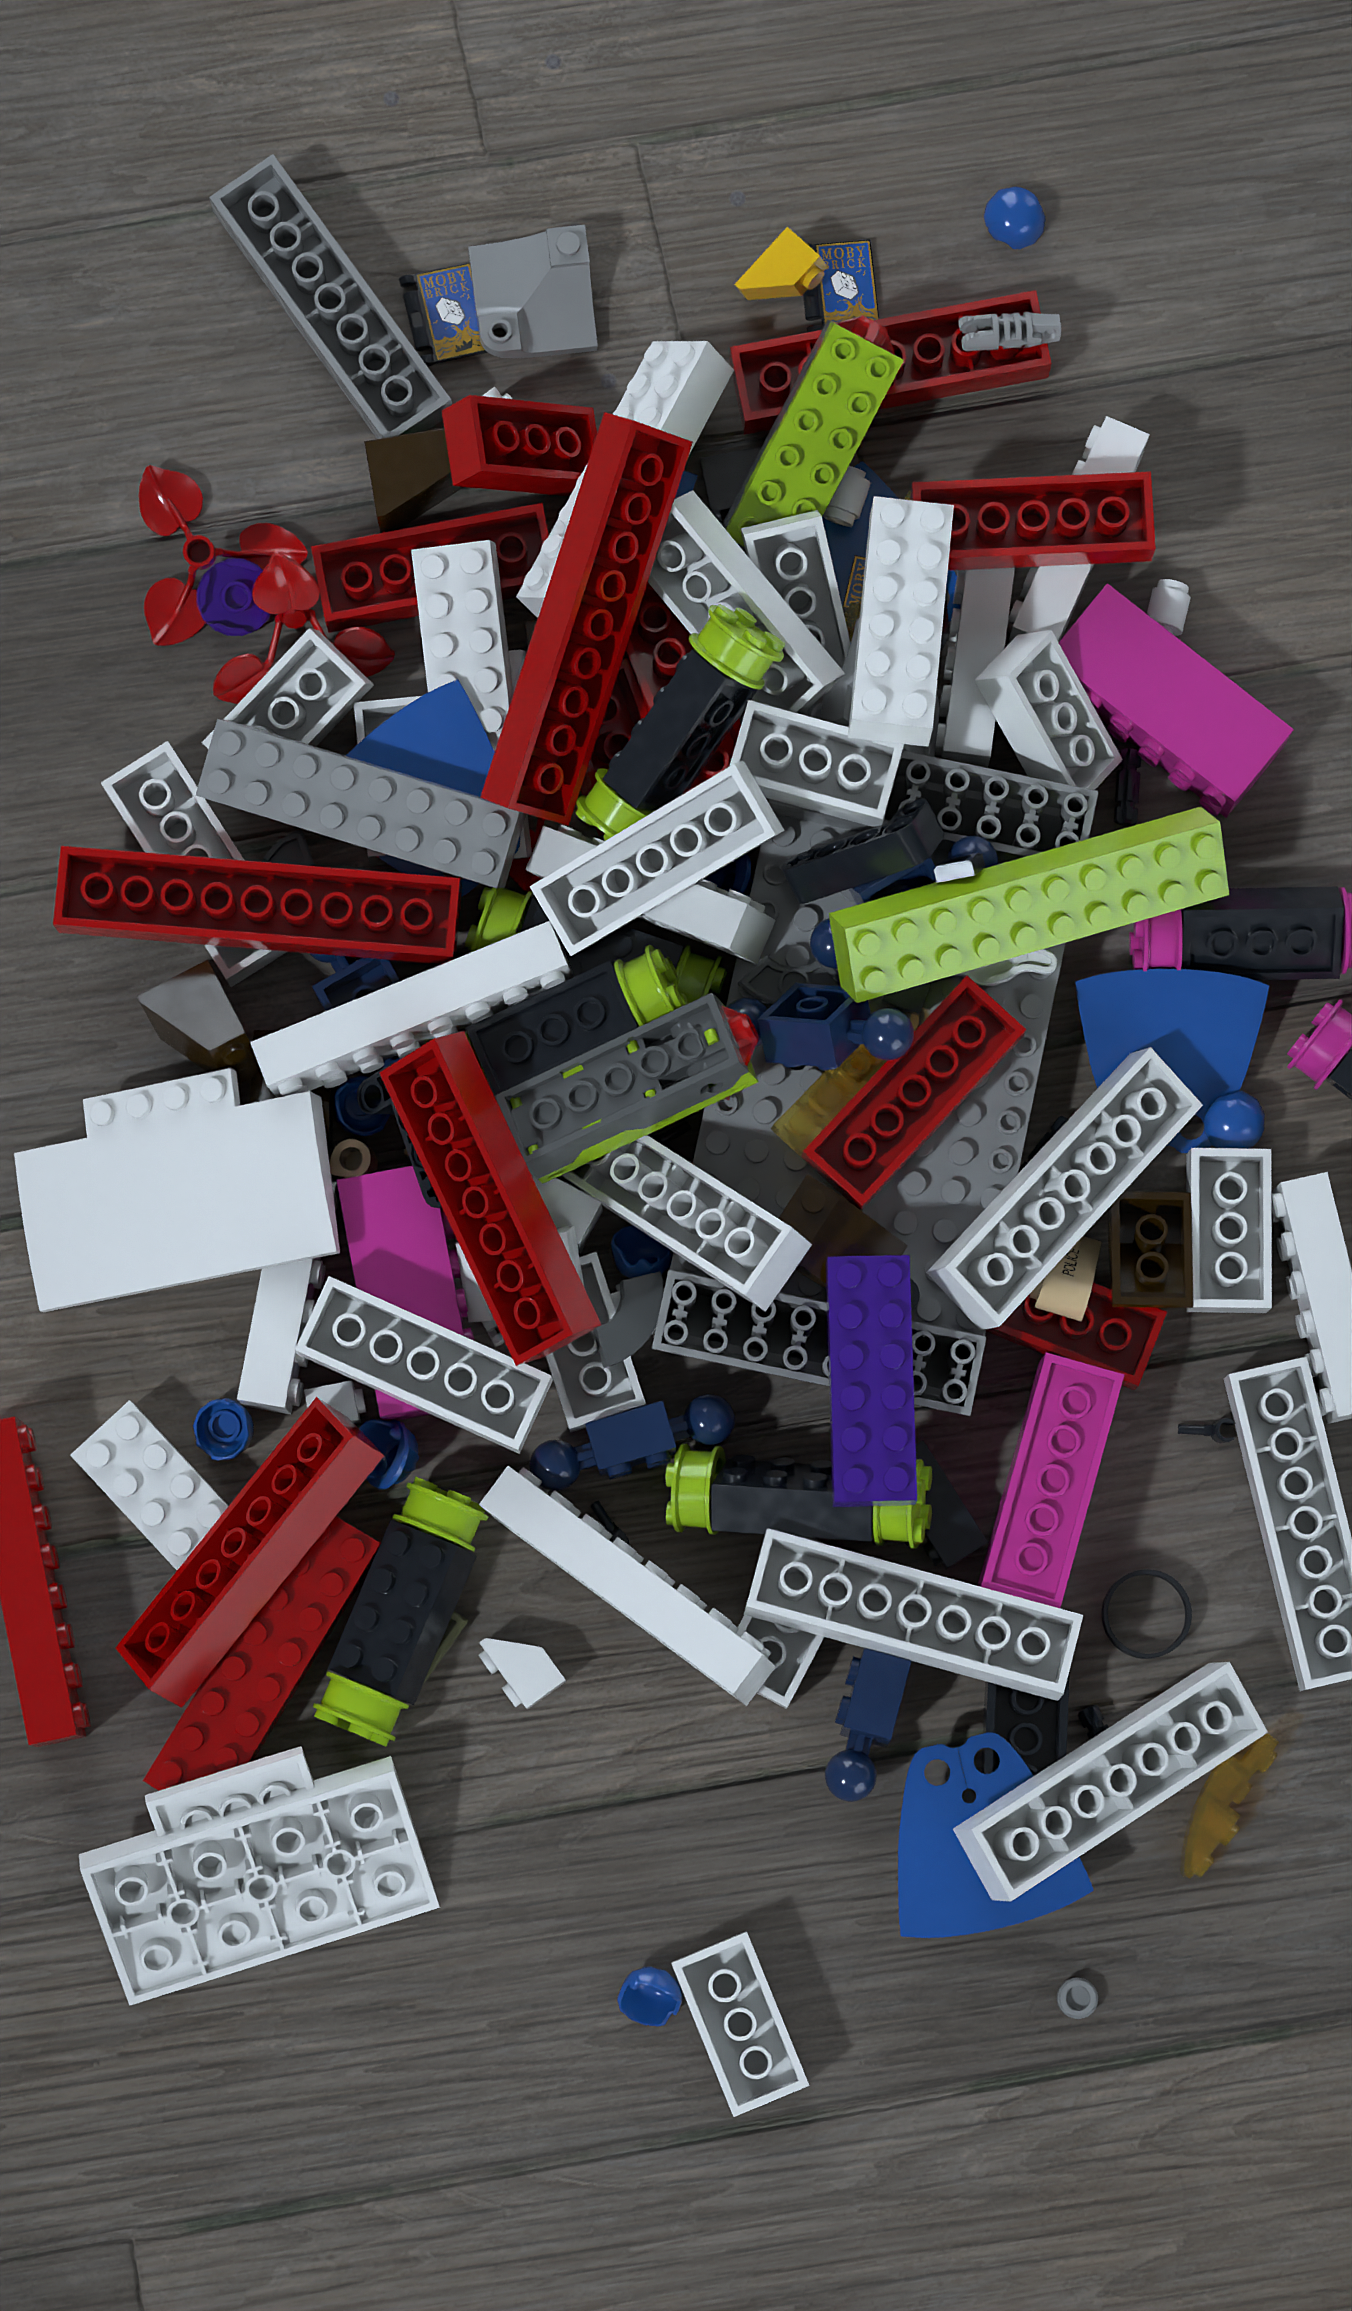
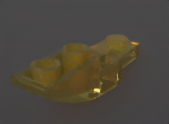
(825, 1099)
(1212, 1818)

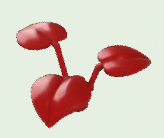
(167, 503)
(290, 591)

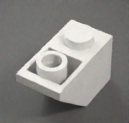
(525, 1668)

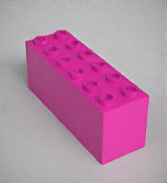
(1172, 703)
(402, 1256)
(1050, 1480)

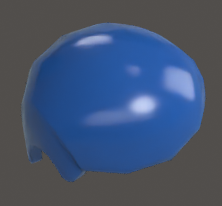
(1015, 217)
(348, 1113)
(1234, 1121)
(639, 1253)
(223, 1429)
(650, 1996)

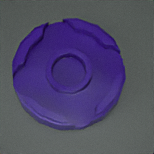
(227, 598)

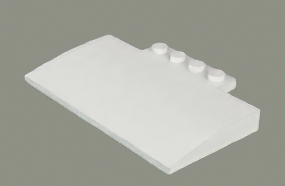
(176, 1191)
(255, 1871)

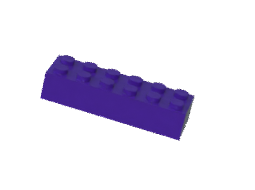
(871, 1381)

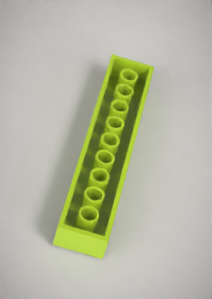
(1029, 904)

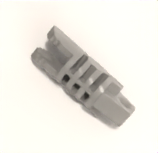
(1009, 330)

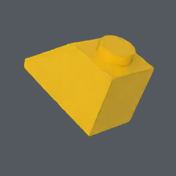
(783, 270)

